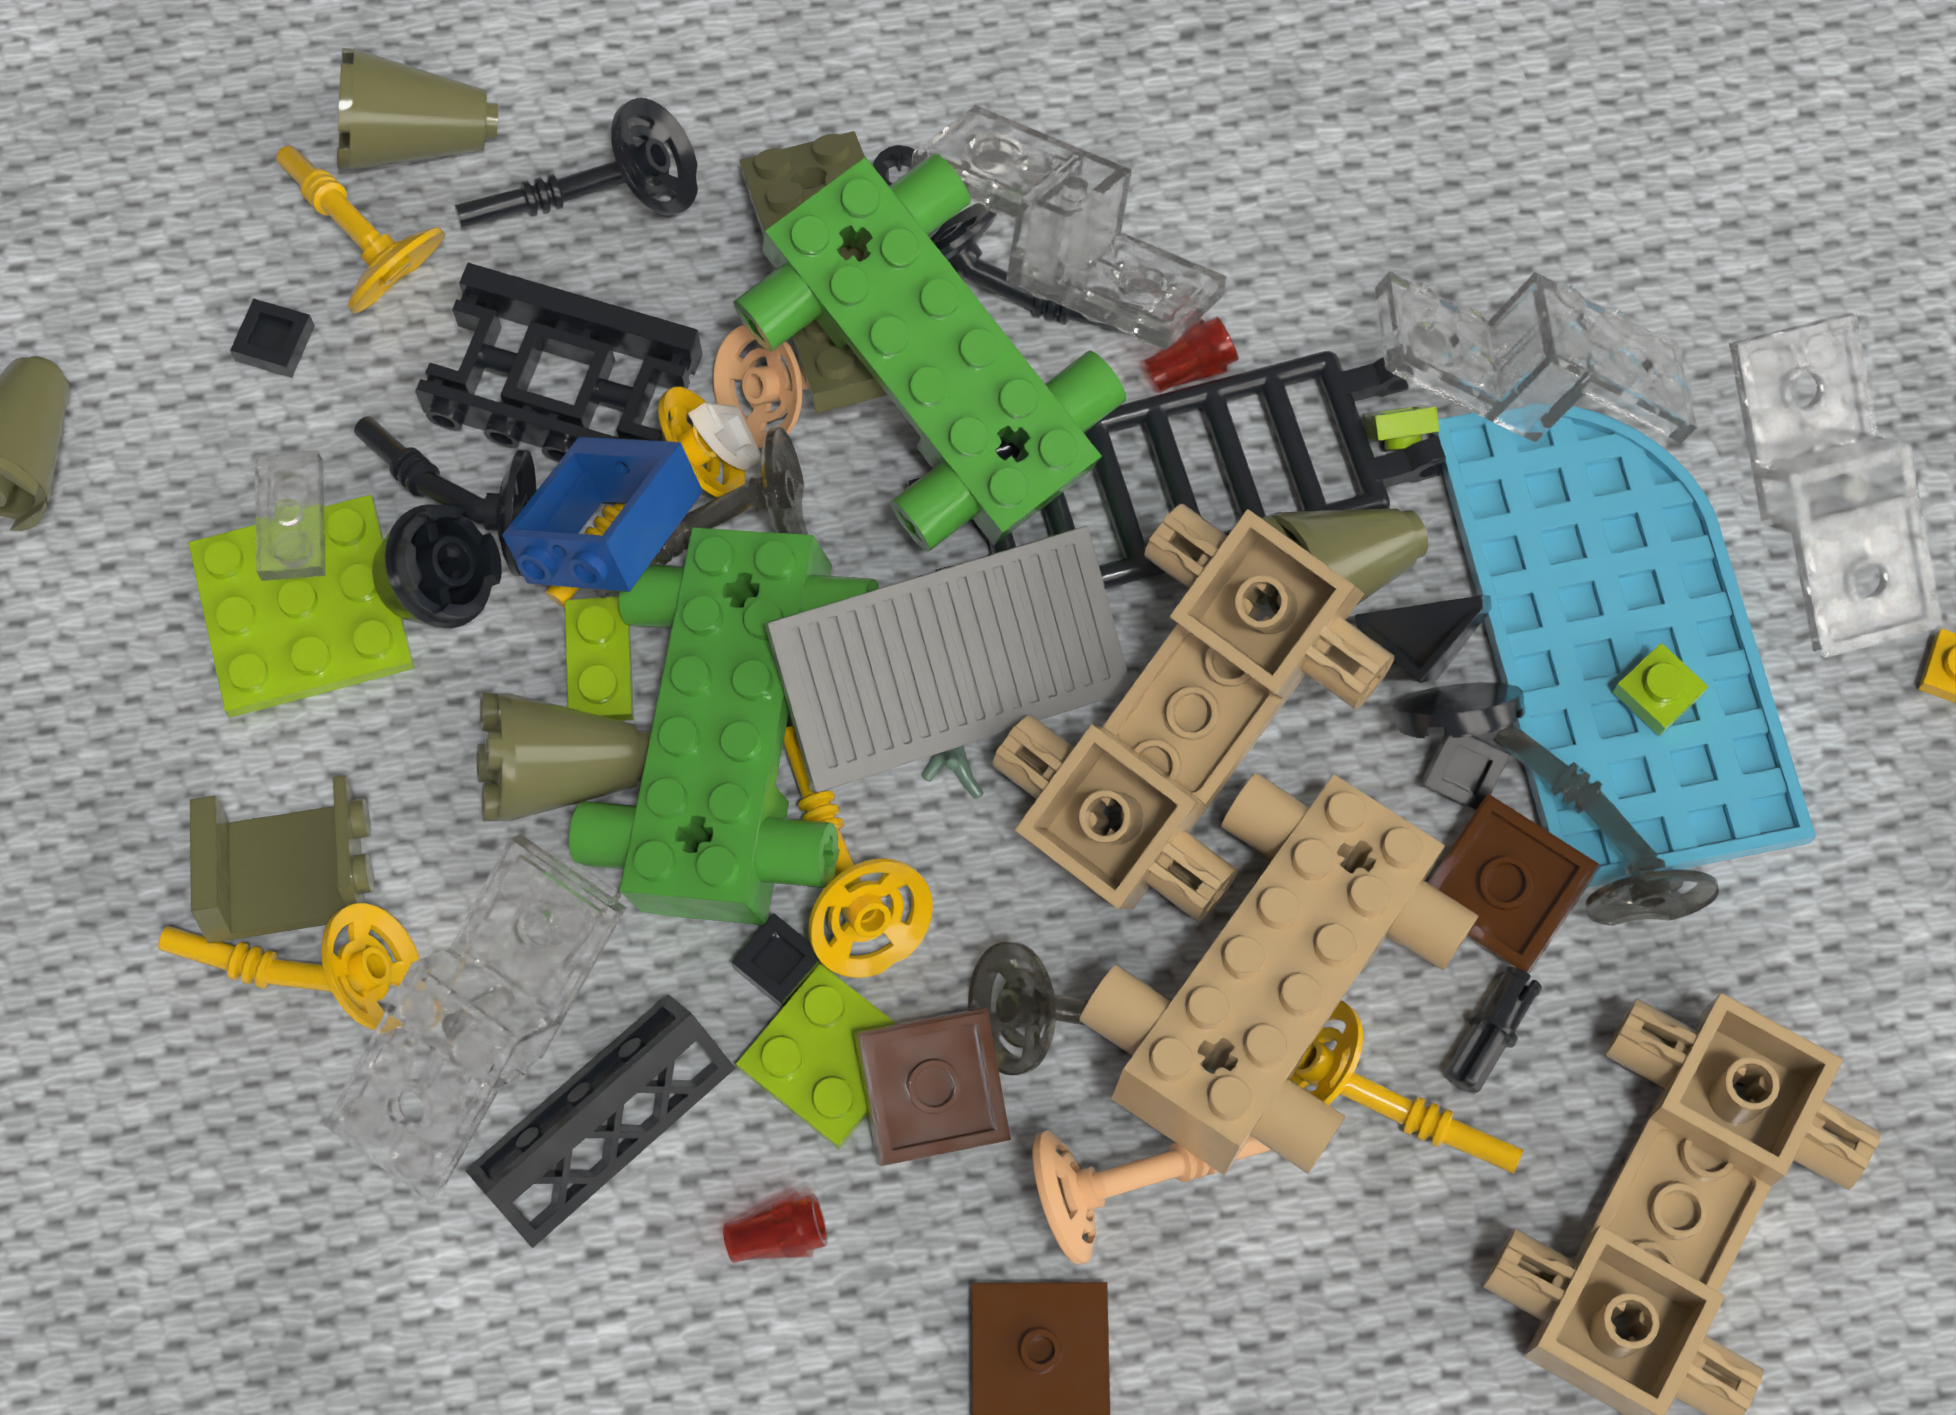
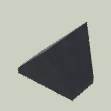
(1425, 635)

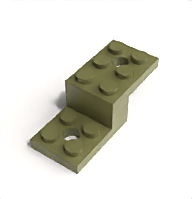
(776, 186)

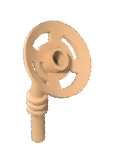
(759, 384)
(1073, 1193)

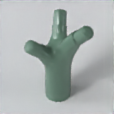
(957, 761)

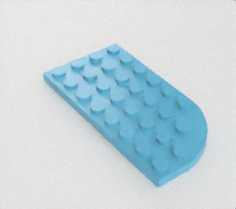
(1589, 565)

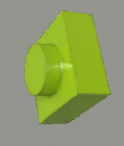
(1401, 426)
(1660, 689)

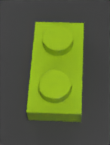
(598, 658)

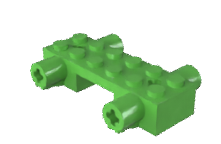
(930, 349)
(708, 808)

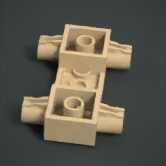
(1191, 712)
(1276, 973)
(1682, 1209)

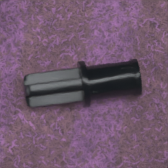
(1492, 1030)

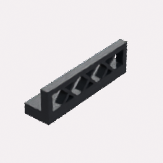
(587, 1102)

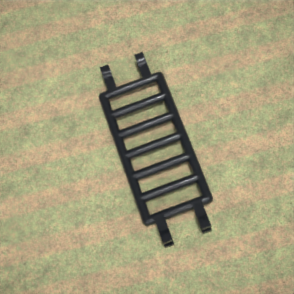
(1341, 389)

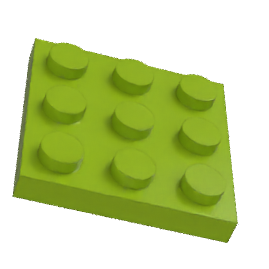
(302, 633)

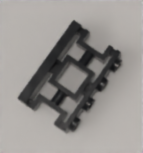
(561, 326)

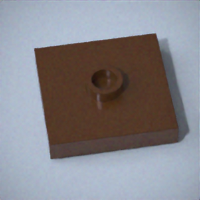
(1515, 881)
(932, 1086)
(1040, 1349)

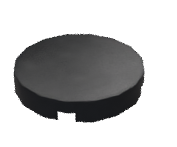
(1460, 709)

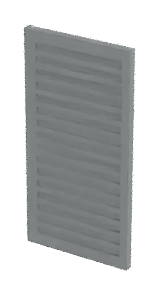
(948, 658)

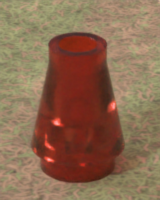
(1196, 355)
(778, 1231)

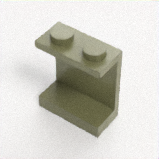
(277, 868)

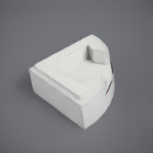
(726, 434)

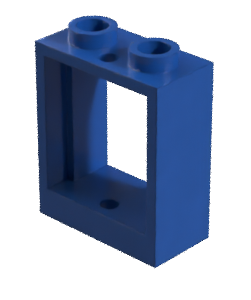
(657, 494)

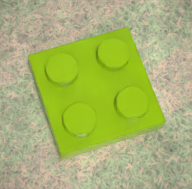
(812, 1058)

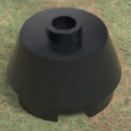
(436, 567)

